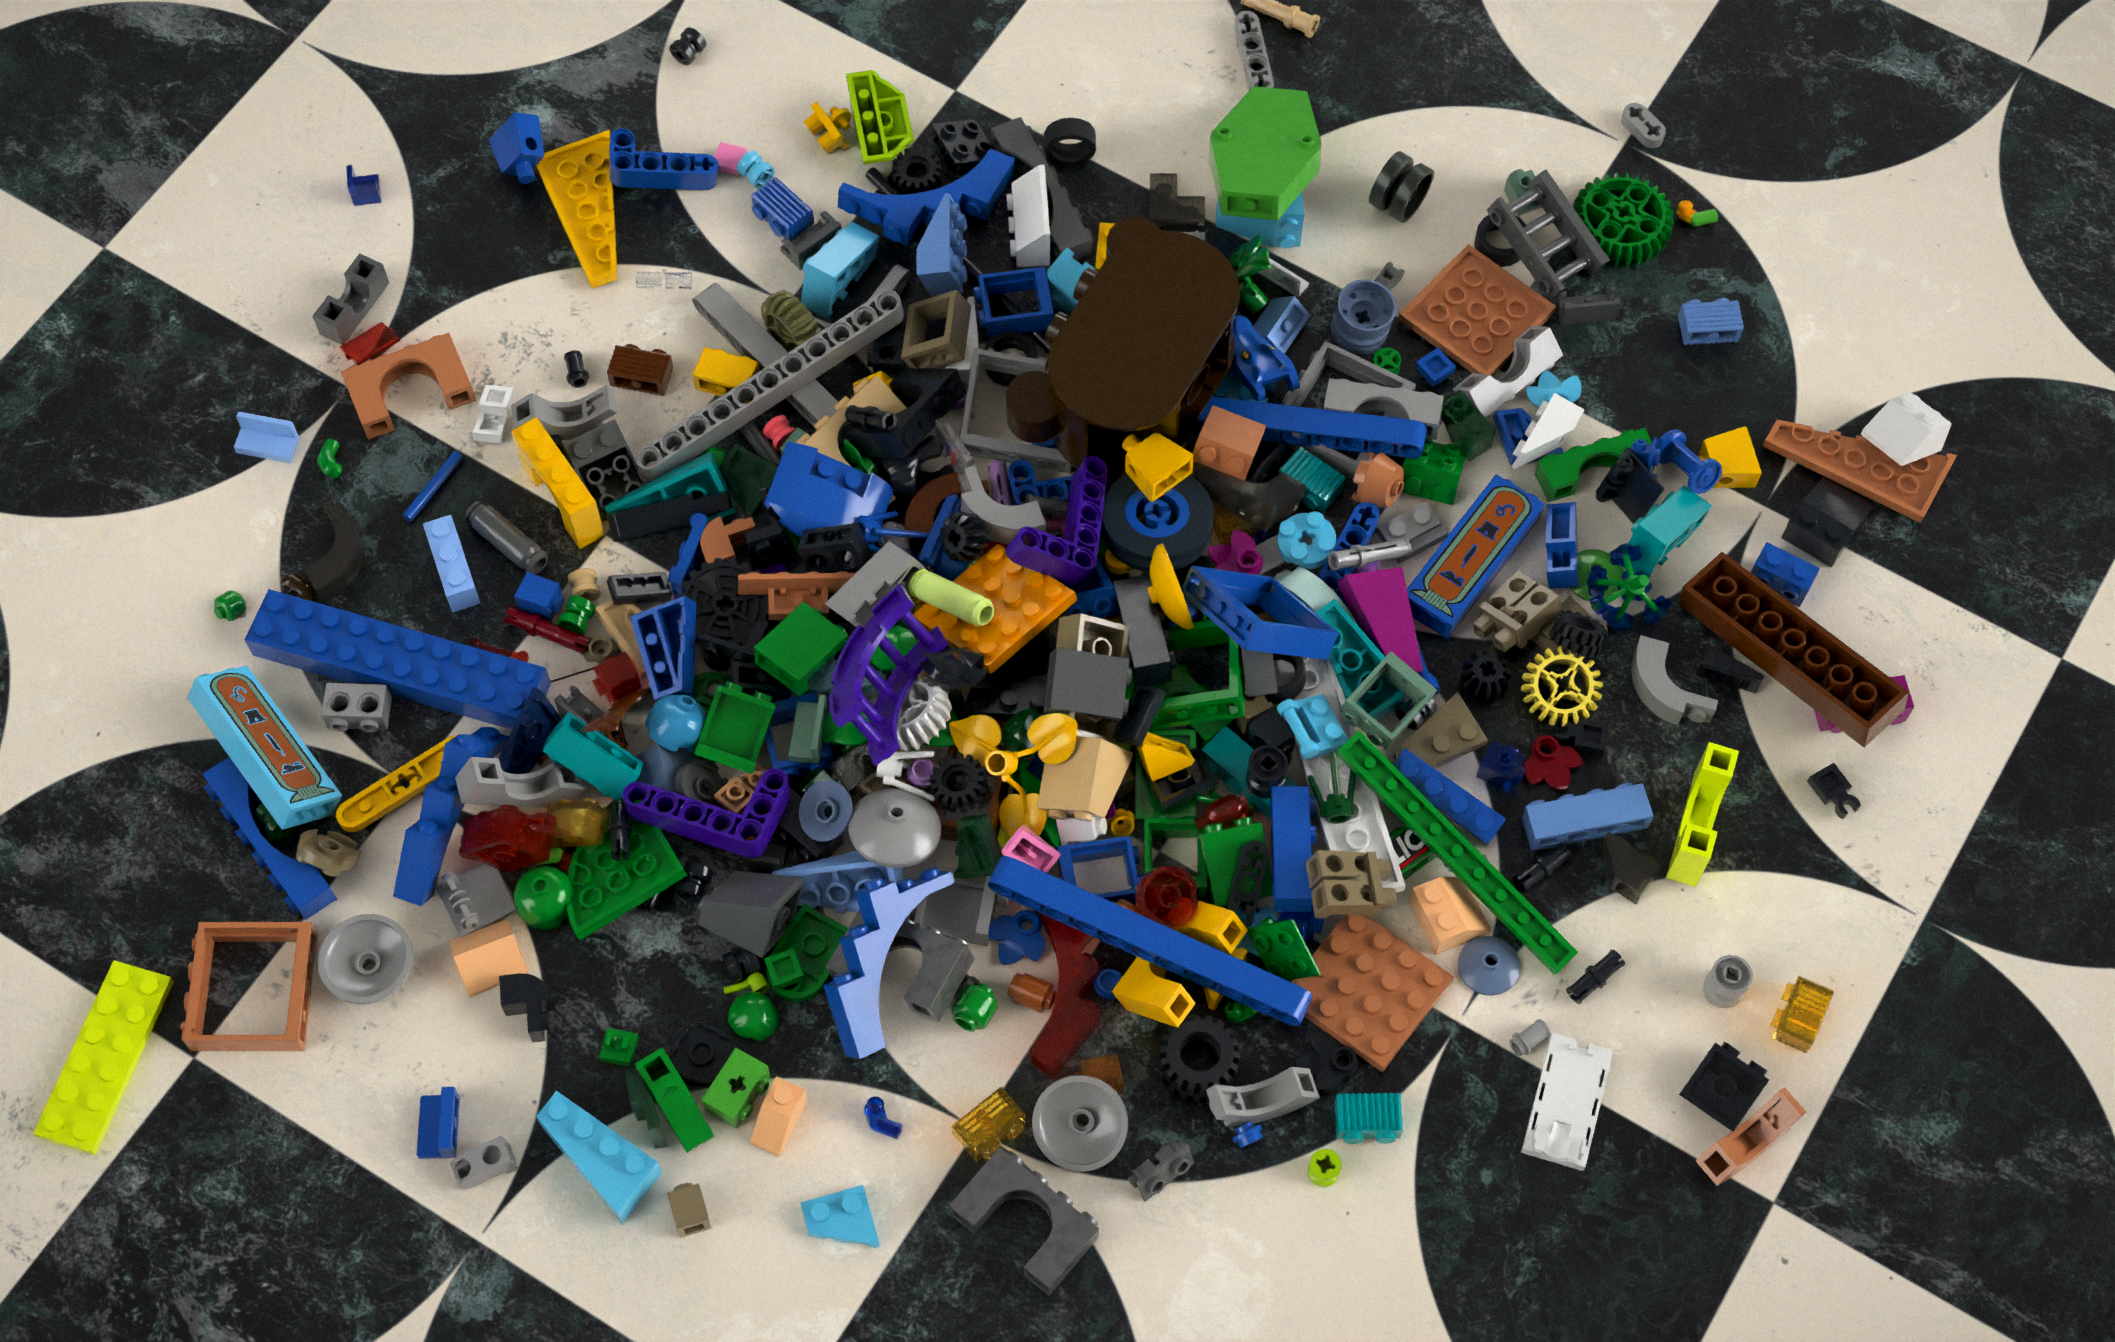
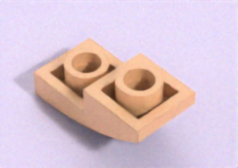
(738, 791)

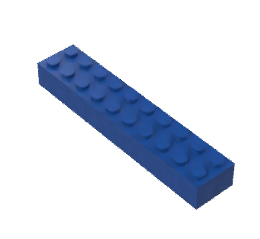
(405, 660)

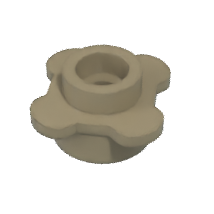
(600, 643)

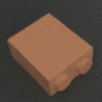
(1228, 442)

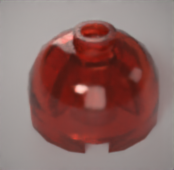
(1167, 895)

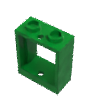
(1162, 827)

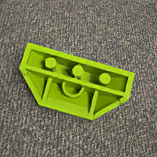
(878, 117)

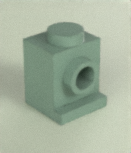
(1517, 186)

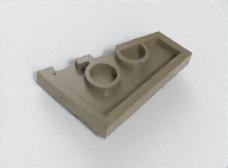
(1446, 735)

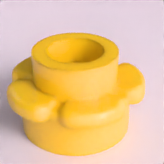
(1124, 828)

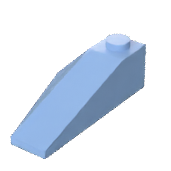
(835, 879)

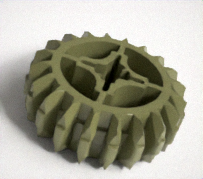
(788, 320)

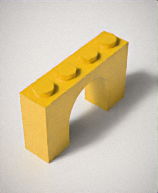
(548, 465)
(1143, 984)

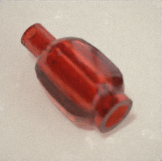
(1224, 811)

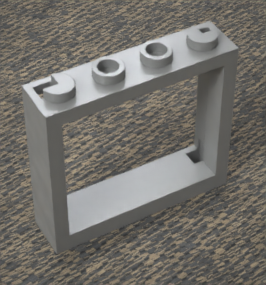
(1354, 367)
(1001, 449)

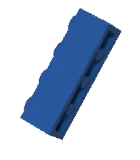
(1450, 798)
(1291, 847)

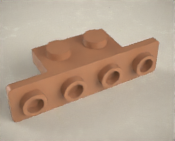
(789, 590)

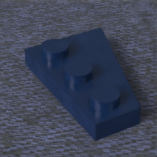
(529, 734)

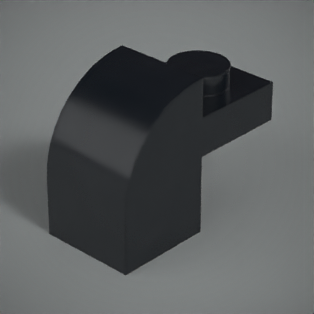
(528, 996)

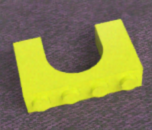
(1695, 834)

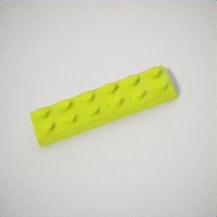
(103, 1057)

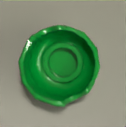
(753, 1016)

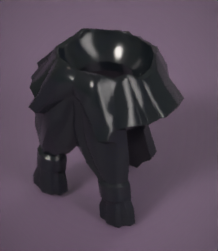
(904, 473)

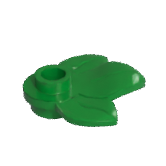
(855, 460)

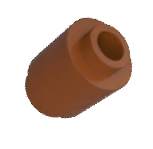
(1032, 992)

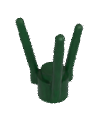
(1337, 807)

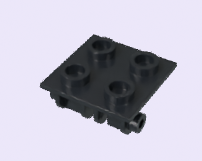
(961, 143)
(1630, 486)

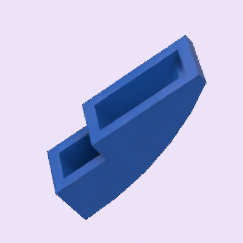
(1561, 545)

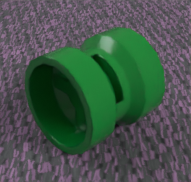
(577, 614)

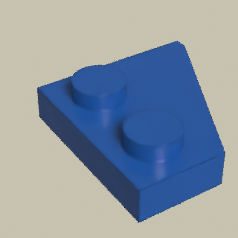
(1511, 429)

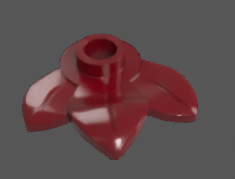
(1552, 767)

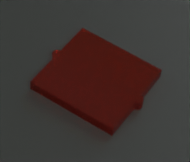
(370, 343)

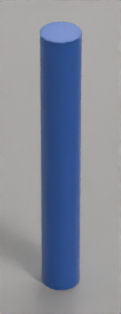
(433, 485)

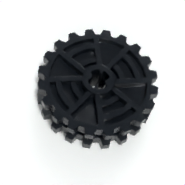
(719, 585)

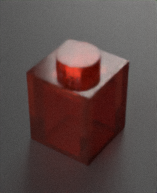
(616, 678)

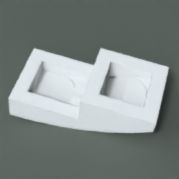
(494, 414)

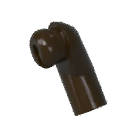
(298, 584)

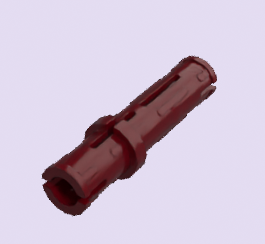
(538, 626)

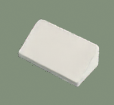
(1285, 278)

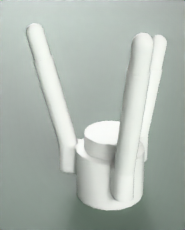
(893, 766)

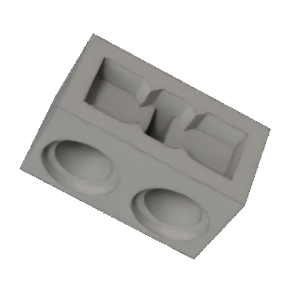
(358, 700)

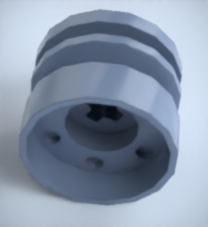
(1363, 316)

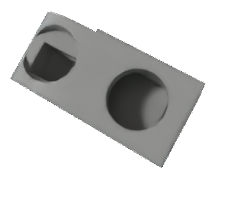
(484, 1163)

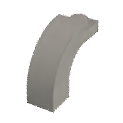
(566, 418)
(1000, 520)
(1659, 692)
(1263, 1100)

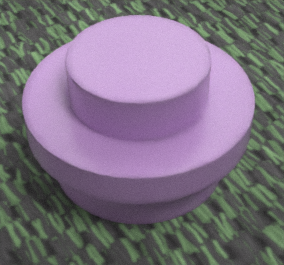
(919, 773)

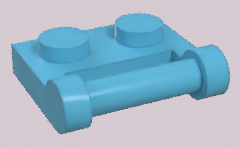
(1318, 721)

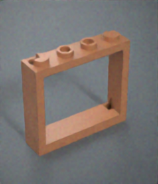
(199, 974)

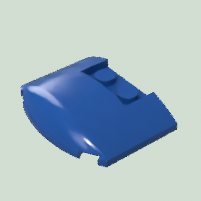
(823, 492)

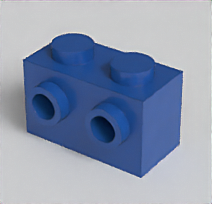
(1785, 573)

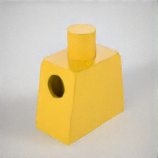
(1736, 457)
(1156, 464)

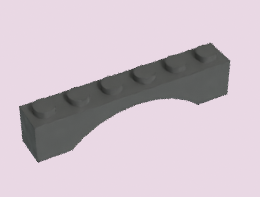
(1066, 228)

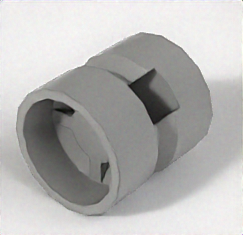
(1728, 981)

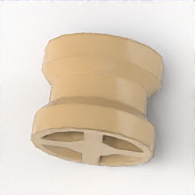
(584, 583)

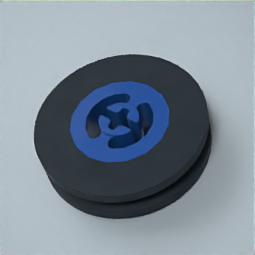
(1135, 542)

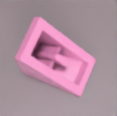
(1031, 849)

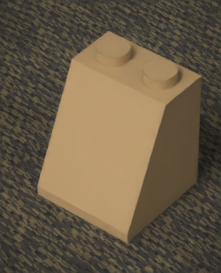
(1085, 781)

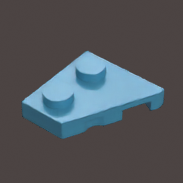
(841, 1217)

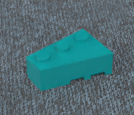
(1667, 527)

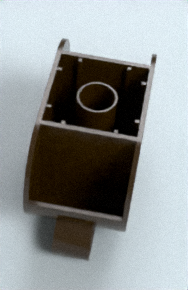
(1135, 349)

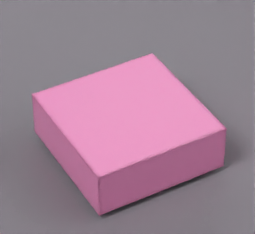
(728, 157)

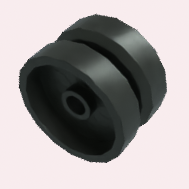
(1401, 186)

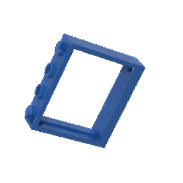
(1222, 599)

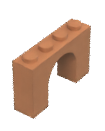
(433, 358)

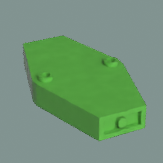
(1265, 153)

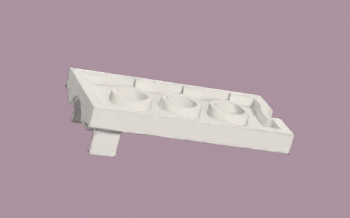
(1567, 1102)

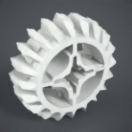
(922, 714)

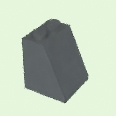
(751, 909)

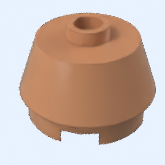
(1378, 480)

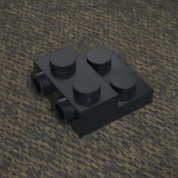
(1725, 1085)

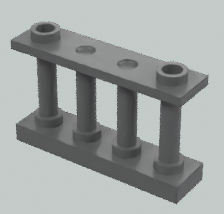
(1566, 220)

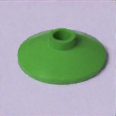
(1586, 561)

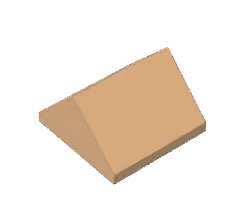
(486, 956)

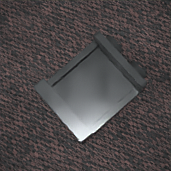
(1087, 684)

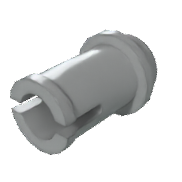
(1531, 1036)

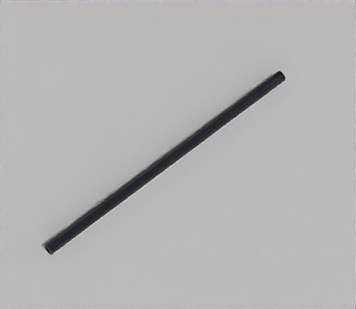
(973, 271)

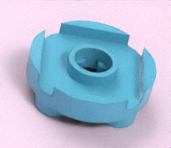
(1309, 525)

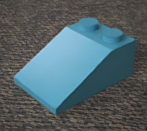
(1283, 233)

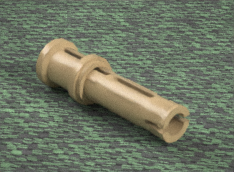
(1290, 16)

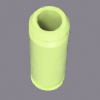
(951, 597)

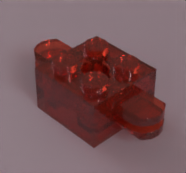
(508, 838)

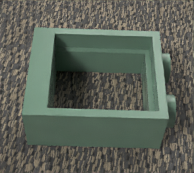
(1403, 678)

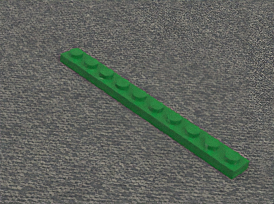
(1456, 853)

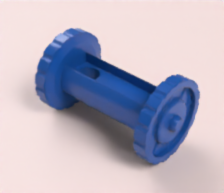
(1701, 473)

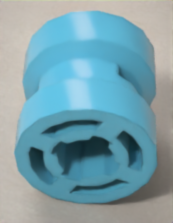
(753, 167)

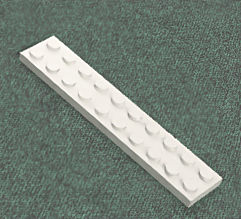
(1366, 828)

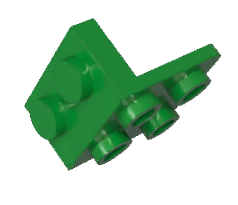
(1435, 472)

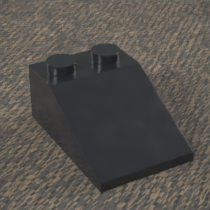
(1827, 520)

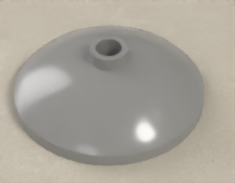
(892, 839)
(354, 946)
(1067, 1140)

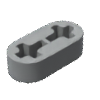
(1646, 123)

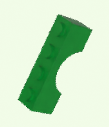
(1560, 472)

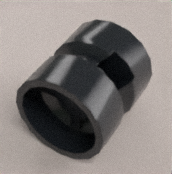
(1266, 769)

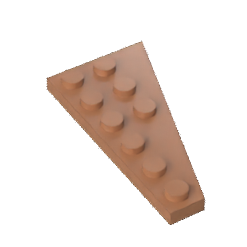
(1863, 466)

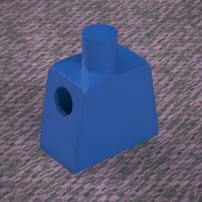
(518, 146)

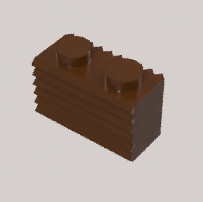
(640, 369)

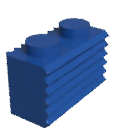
(781, 209)

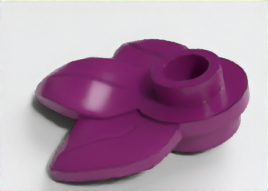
(1235, 555)

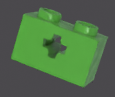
(738, 1071)

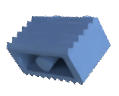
(1710, 321)

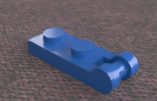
(689, 554)

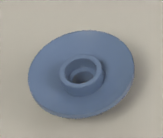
(816, 807)
(1483, 977)

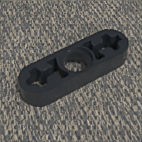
(1259, 864)

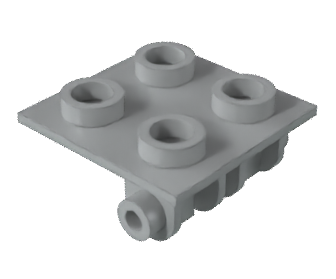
(475, 898)

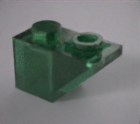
(1467, 425)

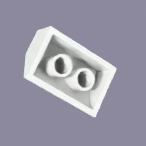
(1030, 219)

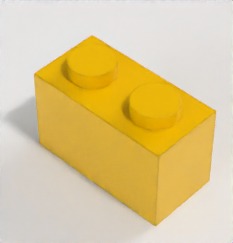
(721, 372)

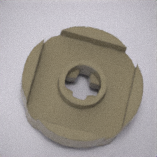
(329, 852)

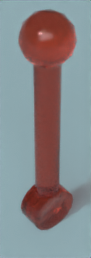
(522, 655)

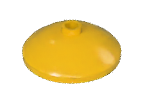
(1167, 590)

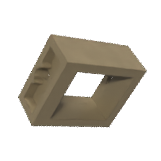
(950, 346)

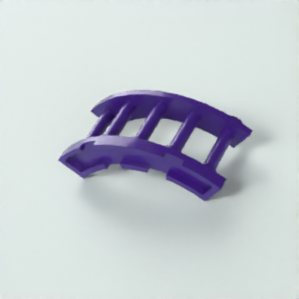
(853, 665)

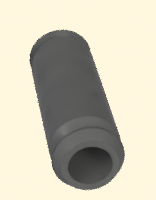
(506, 537)

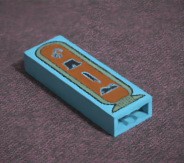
(264, 746)

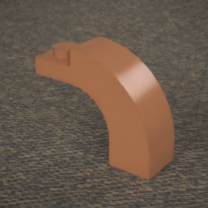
(1751, 1138)

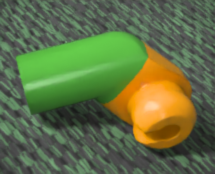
(1694, 217)

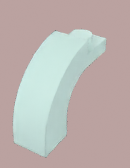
(1308, 589)

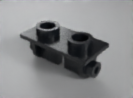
(1269, 463)

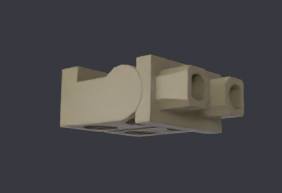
(1516, 612)
(1349, 883)

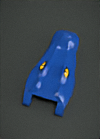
(1258, 361)

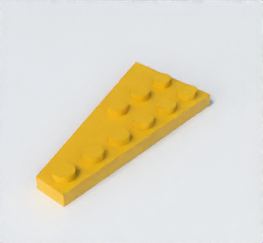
(584, 202)

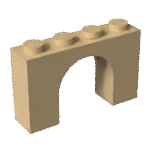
(867, 393)

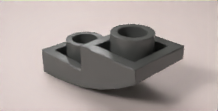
(1259, 673)

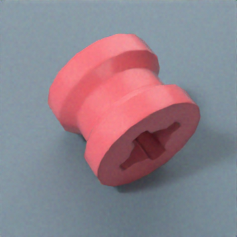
(778, 430)

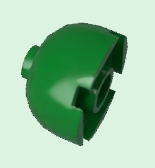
(543, 897)

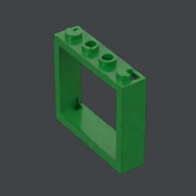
(1206, 705)

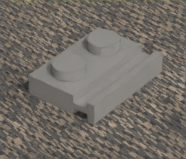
(1417, 525)

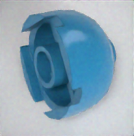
(676, 722)

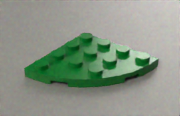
(613, 887)

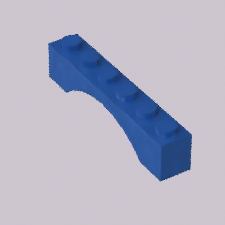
(301, 881)

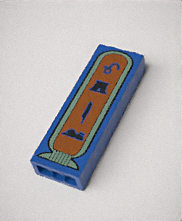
(1473, 555)

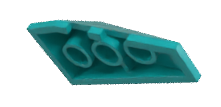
(695, 477)
(1354, 659)

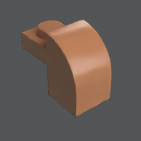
(719, 540)

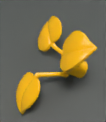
(1053, 739)

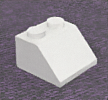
(1907, 429)

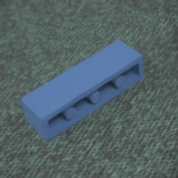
(1586, 816)

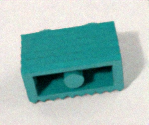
(1321, 480)
(1368, 1117)

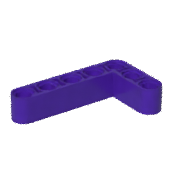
(1077, 553)
(713, 817)

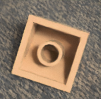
(1447, 913)

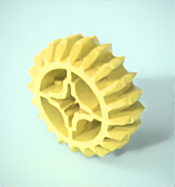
(1576, 665)

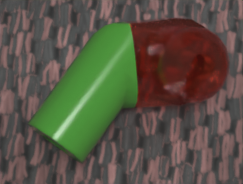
(560, 858)

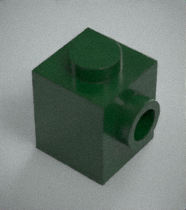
(1016, 730)

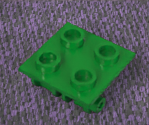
(1283, 949)

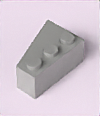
(872, 582)

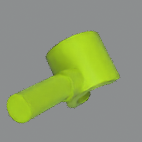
(755, 981)

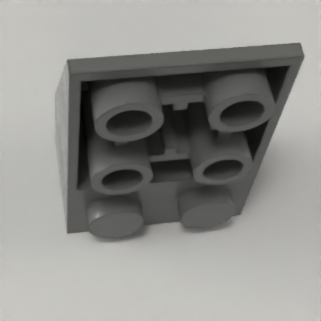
(604, 464)

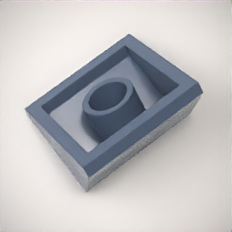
(661, 766)

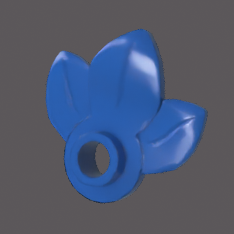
(1016, 941)

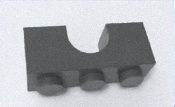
(364, 285)

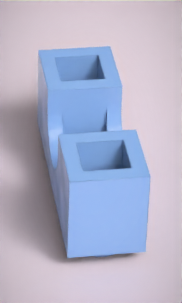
(451, 563)

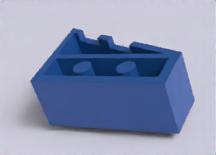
(668, 646)

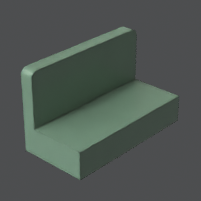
(807, 731)

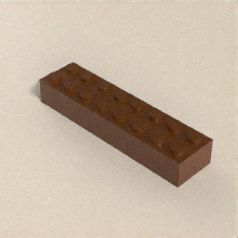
(1794, 649)

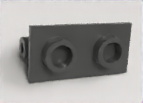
(1173, 1161)

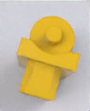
(832, 138)

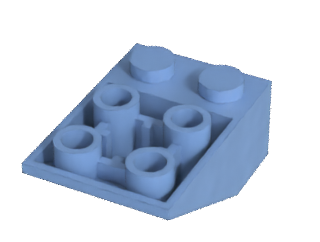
(943, 250)

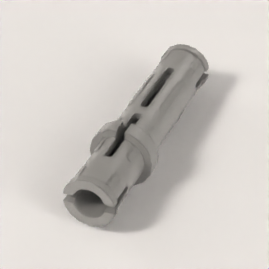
(1360, 555)

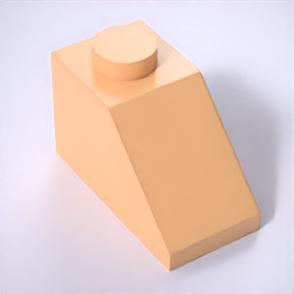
(778, 1116)

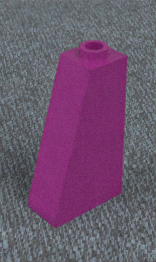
(1383, 612)

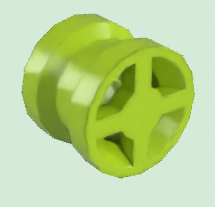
(1321, 1174)

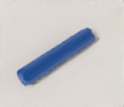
(932, 544)

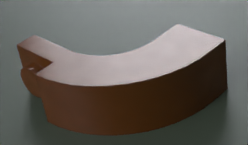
(928, 503)

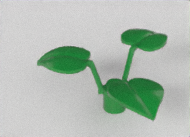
(1250, 262)
(849, 734)

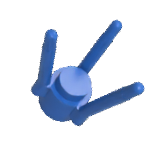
(873, 531)

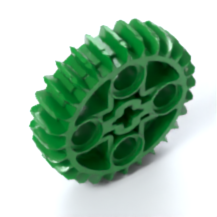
(1625, 217)

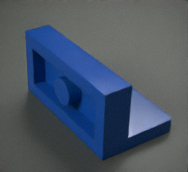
(438, 1125)

